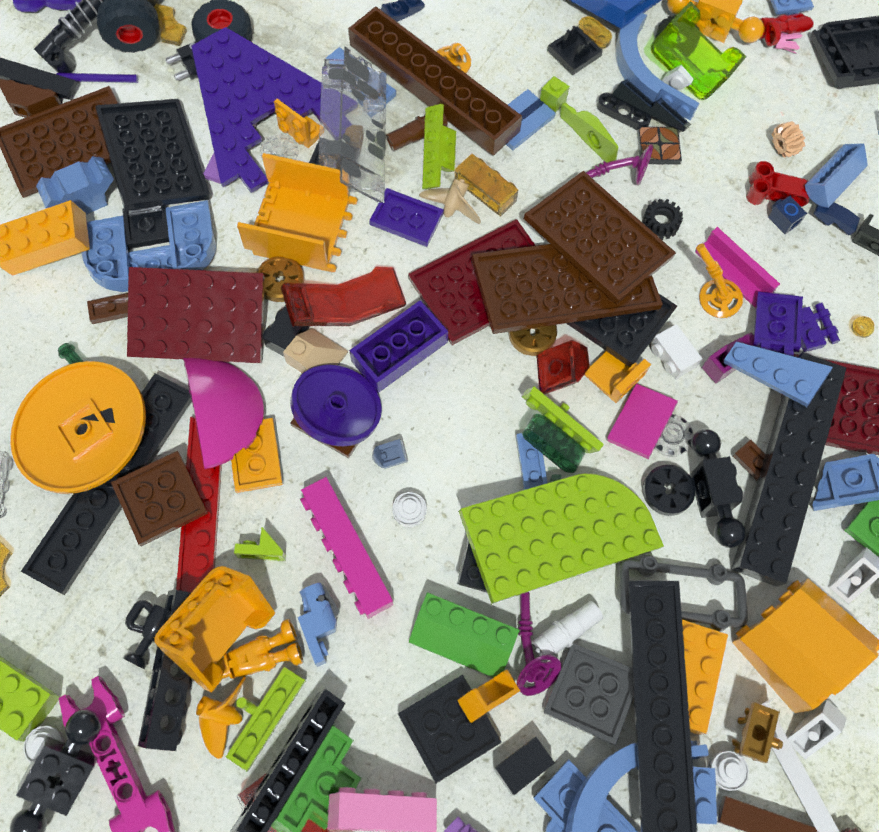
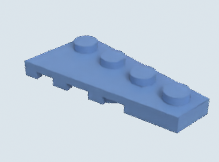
(783, 373)

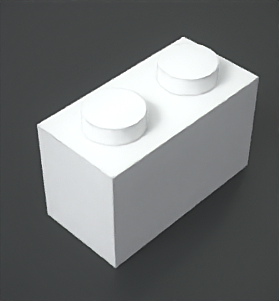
(675, 352)

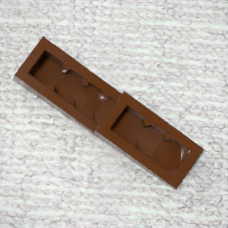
(754, 819)

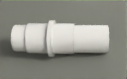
(567, 630)

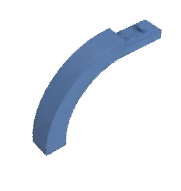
(634, 69)
(596, 786)

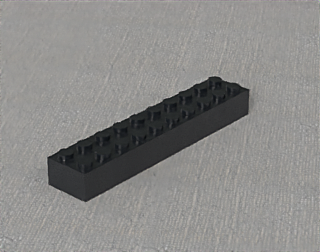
(787, 482)

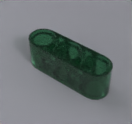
(553, 443)

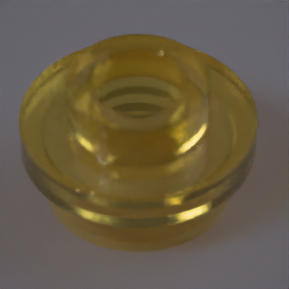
(867, 323)

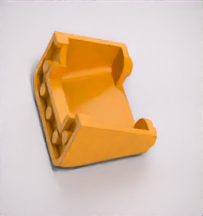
(212, 622)

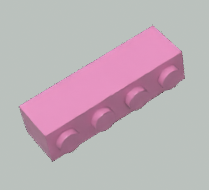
(381, 812)

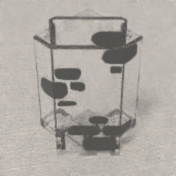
(354, 124)

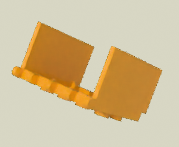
(299, 213)

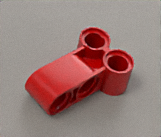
(775, 186)

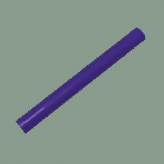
(88, 77)

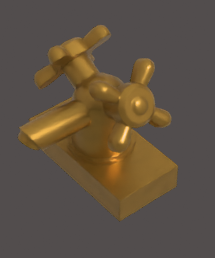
(758, 733)

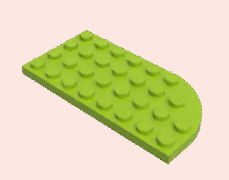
(556, 533)

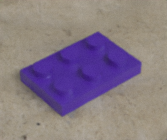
(406, 217)

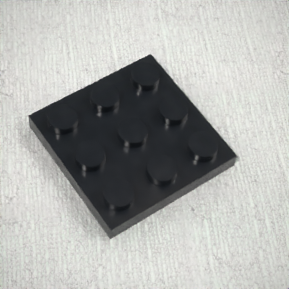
(443, 731)

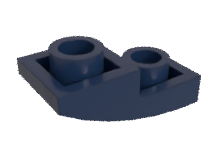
(402, 8)
(840, 215)

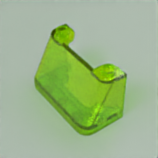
(687, 46)

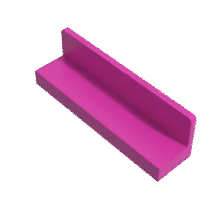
(739, 266)

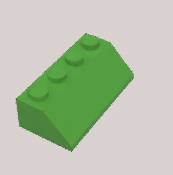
(463, 636)

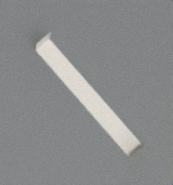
(802, 783)

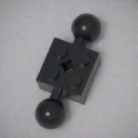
(717, 488)
(53, 758)

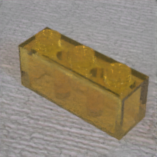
(487, 184)

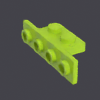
(438, 147)

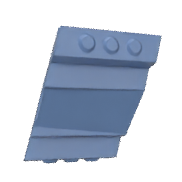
(80, 183)

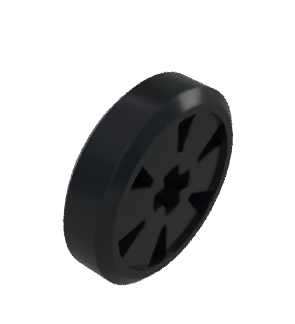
(682, 489)

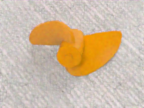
(215, 719)

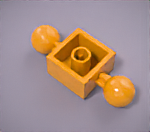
(719, 18)

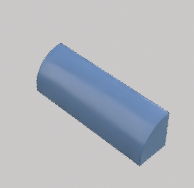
(837, 174)

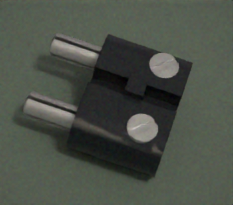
(186, 57)

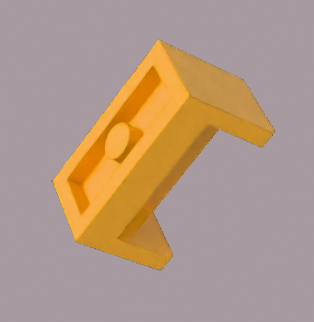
(488, 696)

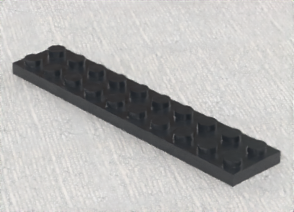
(91, 512)
(661, 708)

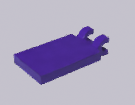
(778, 322)

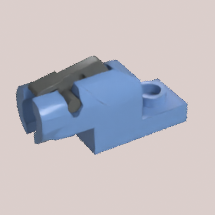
(318, 620)

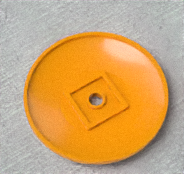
(48, 419)

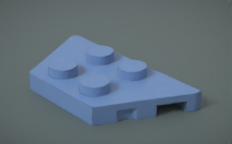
(848, 482)

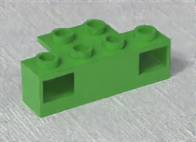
(321, 778)

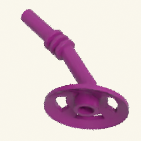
(638, 162)
(535, 669)

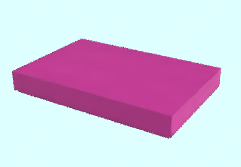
(642, 421)

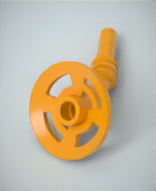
(456, 50)
(722, 294)

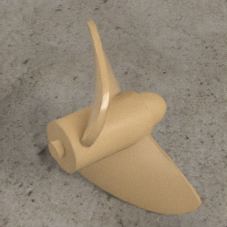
(452, 199)

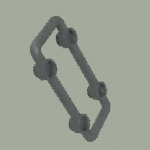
(715, 575)

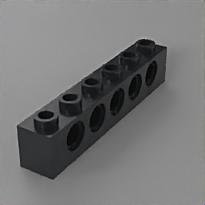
(156, 707)
(290, 764)

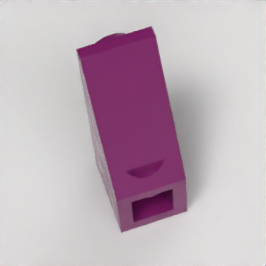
(715, 365)

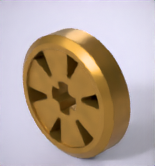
(277, 267)
(533, 345)

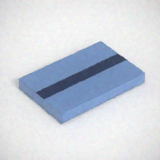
(534, 116)

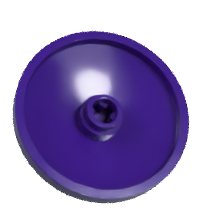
(335, 405)

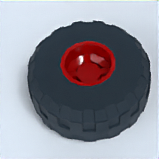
(218, 15)
(128, 24)

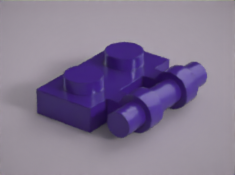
(811, 335)

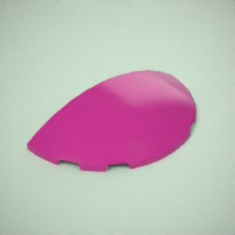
(224, 407)

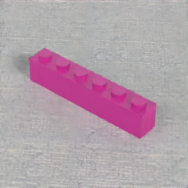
(347, 548)

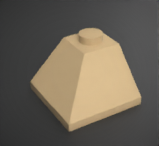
(313, 350)

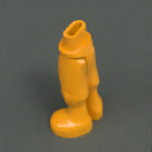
(255, 655)

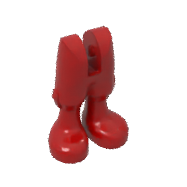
(784, 23)

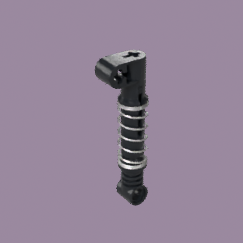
(65, 32)

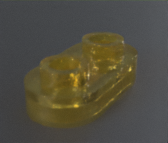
(595, 31)

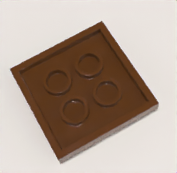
(159, 498)

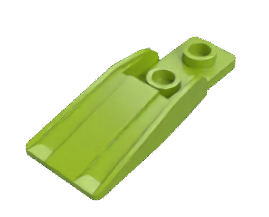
(591, 132)

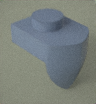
(389, 454)

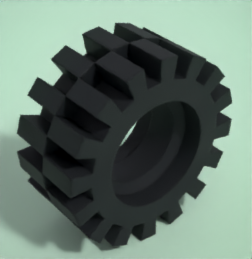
(667, 210)

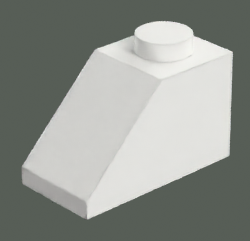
(857, 576)
(817, 729)

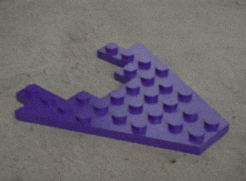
(239, 90)

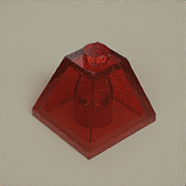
(562, 366)

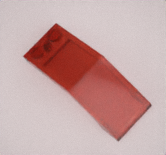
(346, 302)

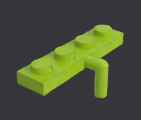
(558, 415)
(264, 718)

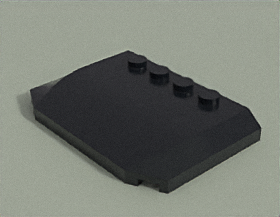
(850, 50)

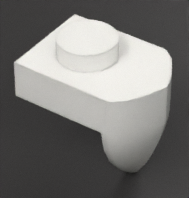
(678, 78)

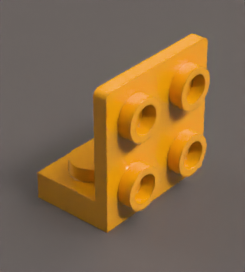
(302, 129)
(614, 376)

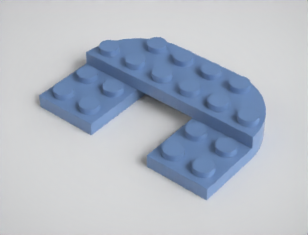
(190, 246)

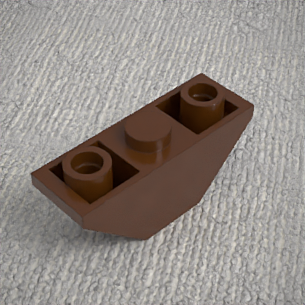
(27, 99)

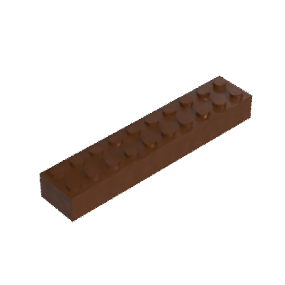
(435, 80)

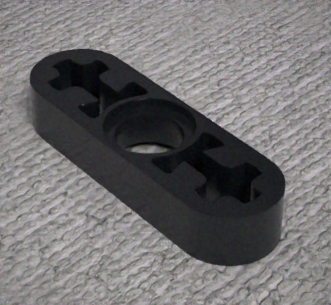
(608, 109)

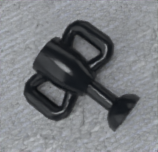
(148, 629)

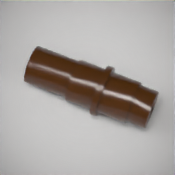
(409, 133)

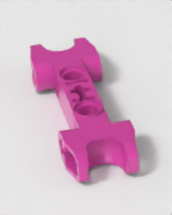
(138, 810)

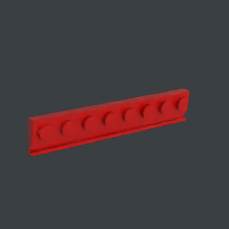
(199, 537)

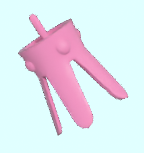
(785, 43)

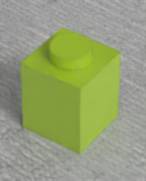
(554, 93)

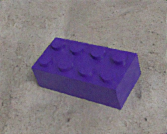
(399, 346)

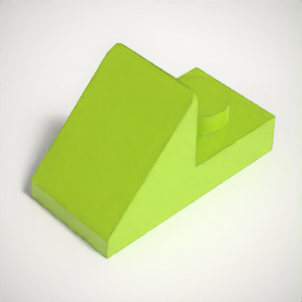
(265, 550)

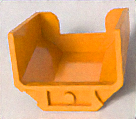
(807, 646)

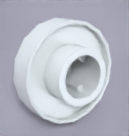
(409, 509)
(36, 738)
(730, 770)

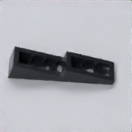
(38, 78)
(661, 110)

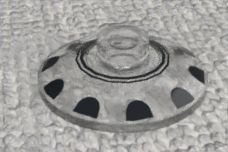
(678, 444)

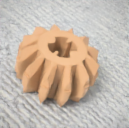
(788, 139)

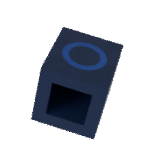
(787, 214)

